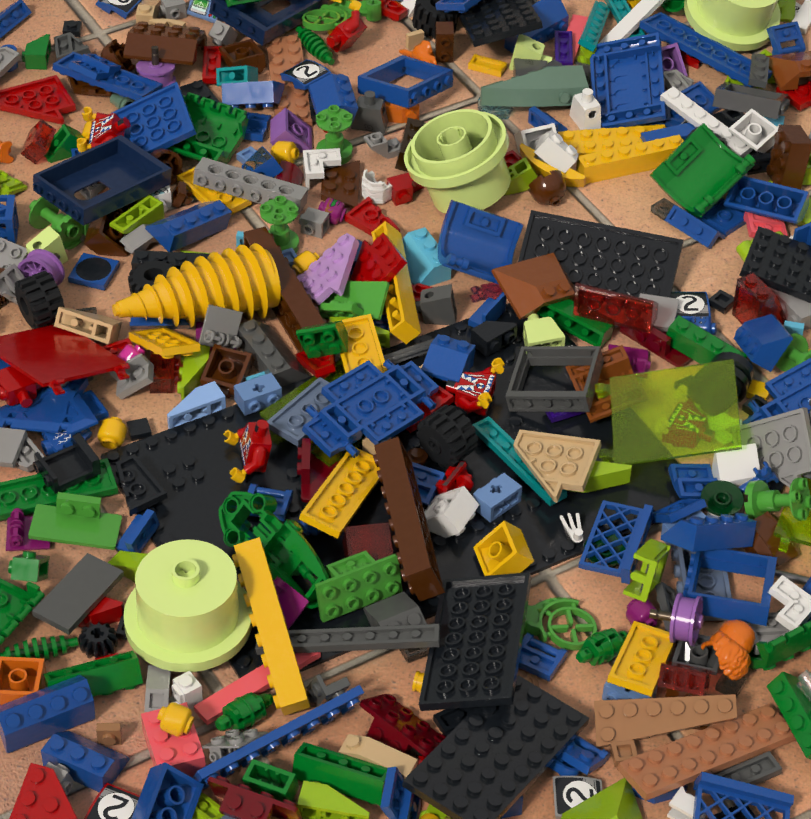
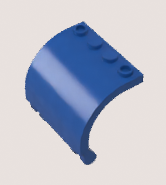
(476, 240)

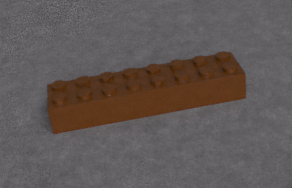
(295, 305)
(408, 520)

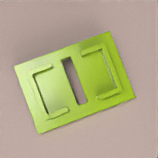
(9, 185)

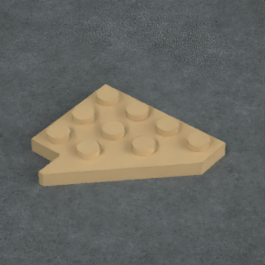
(557, 460)

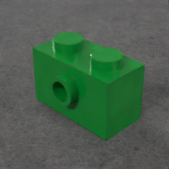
(29, 567)
(270, 779)

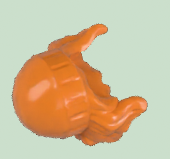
(732, 647)

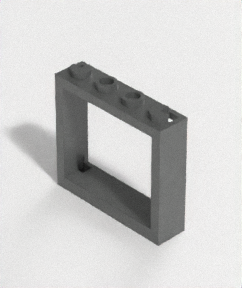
(743, 98)
(554, 400)

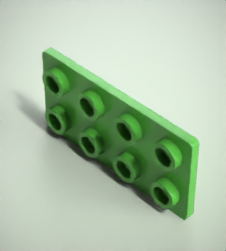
(357, 300)
(76, 522)
(357, 583)

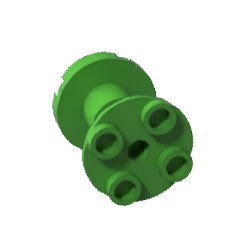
(335, 120)
(45, 213)
(280, 213)
(795, 353)
(763, 499)

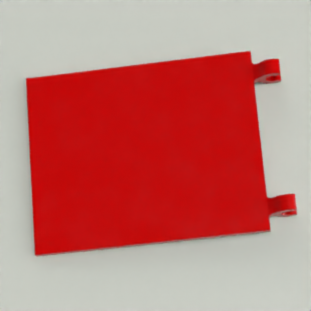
(58, 356)

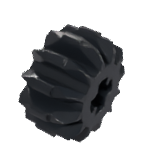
(98, 640)

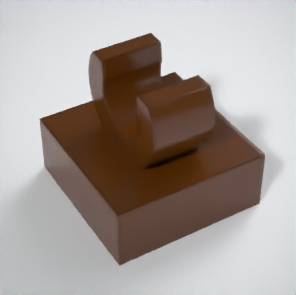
(181, 195)

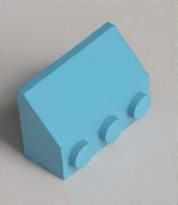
(422, 258)

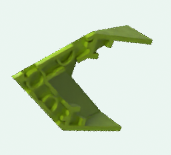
(611, 803)

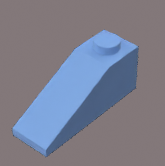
(199, 403)

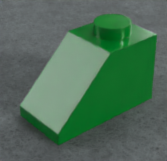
(37, 53)
(62, 143)

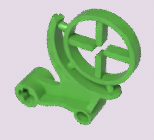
(370, 9)
(562, 606)

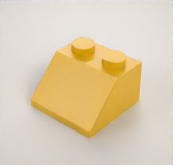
(503, 551)

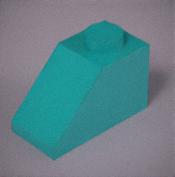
(236, 74)

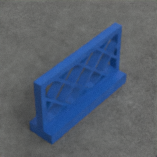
(635, 539)
(740, 793)

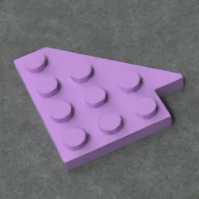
(331, 270)

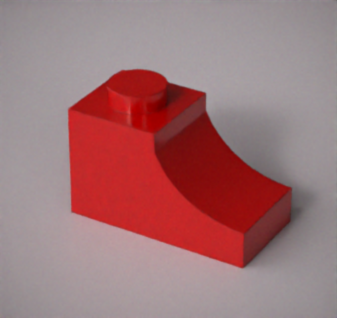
(403, 188)

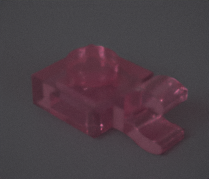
(487, 290)

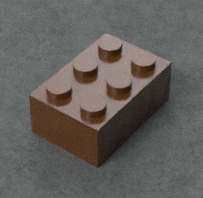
(789, 156)

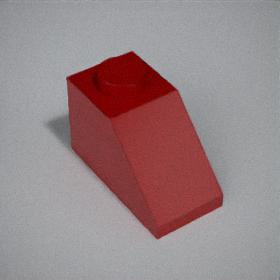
(106, 611)

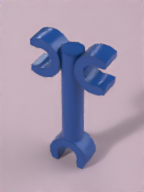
(764, 474)

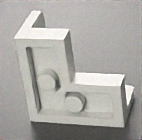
(317, 160)
(796, 602)

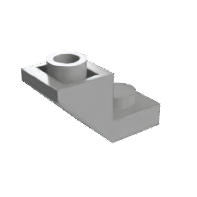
(380, 145)
(137, 239)
(157, 688)

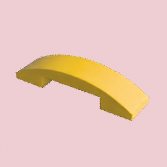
(572, 177)

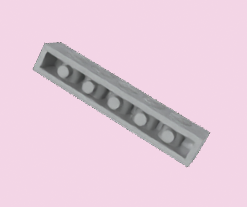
(246, 183)

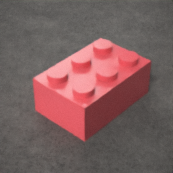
(180, 752)

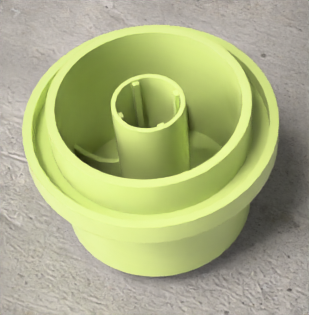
(734, 23)
(460, 158)
(187, 608)

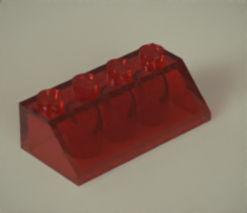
(615, 308)

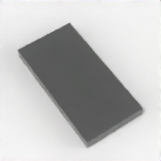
(78, 593)

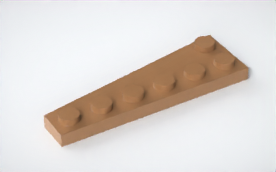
(656, 716)

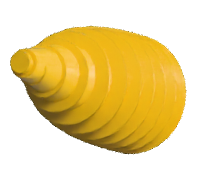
(234, 280)

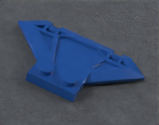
(52, 412)

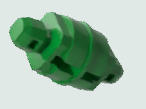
(601, 646)
(244, 711)

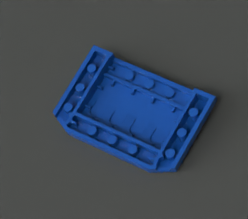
(629, 81)

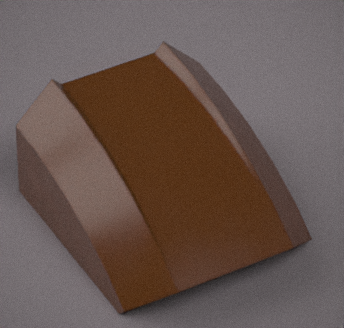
(244, 54)
(227, 368)
(767, 544)

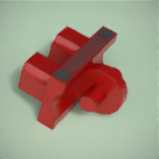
(456, 478)

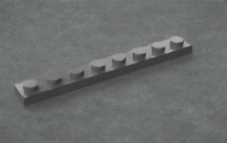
(363, 638)

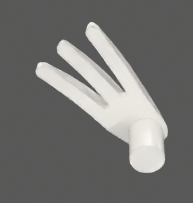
(574, 533)

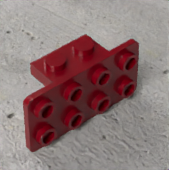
(657, 343)
(312, 471)
(399, 727)
(243, 803)

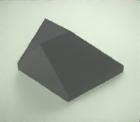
(696, 656)

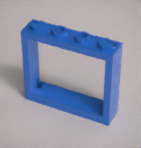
(435, 81)
(733, 562)

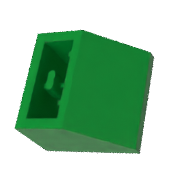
(323, 339)

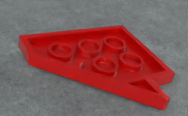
(38, 99)
(378, 261)
(42, 796)

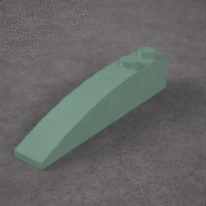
(538, 88)

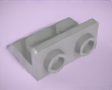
(140, 373)

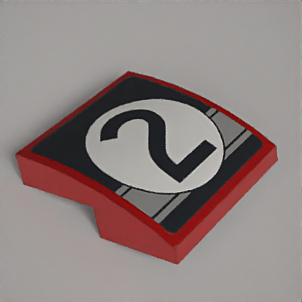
(113, 804)

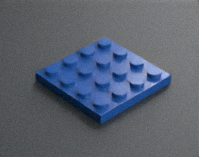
(158, 119)

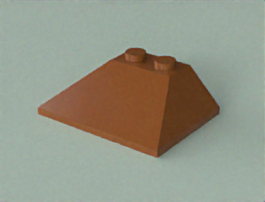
(789, 68)
(534, 284)
(615, 364)

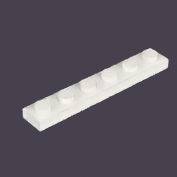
(697, 115)

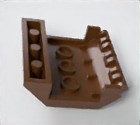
(174, 43)

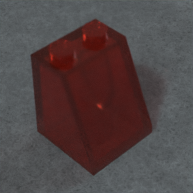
(755, 300)
(371, 537)

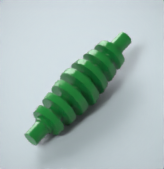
(315, 45)
(64, 644)

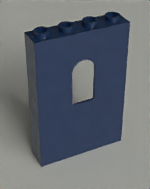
(259, 23)
(116, 164)

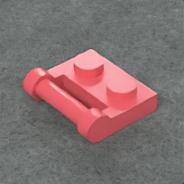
(754, 220)

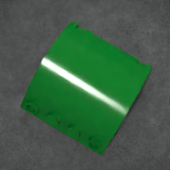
(700, 171)

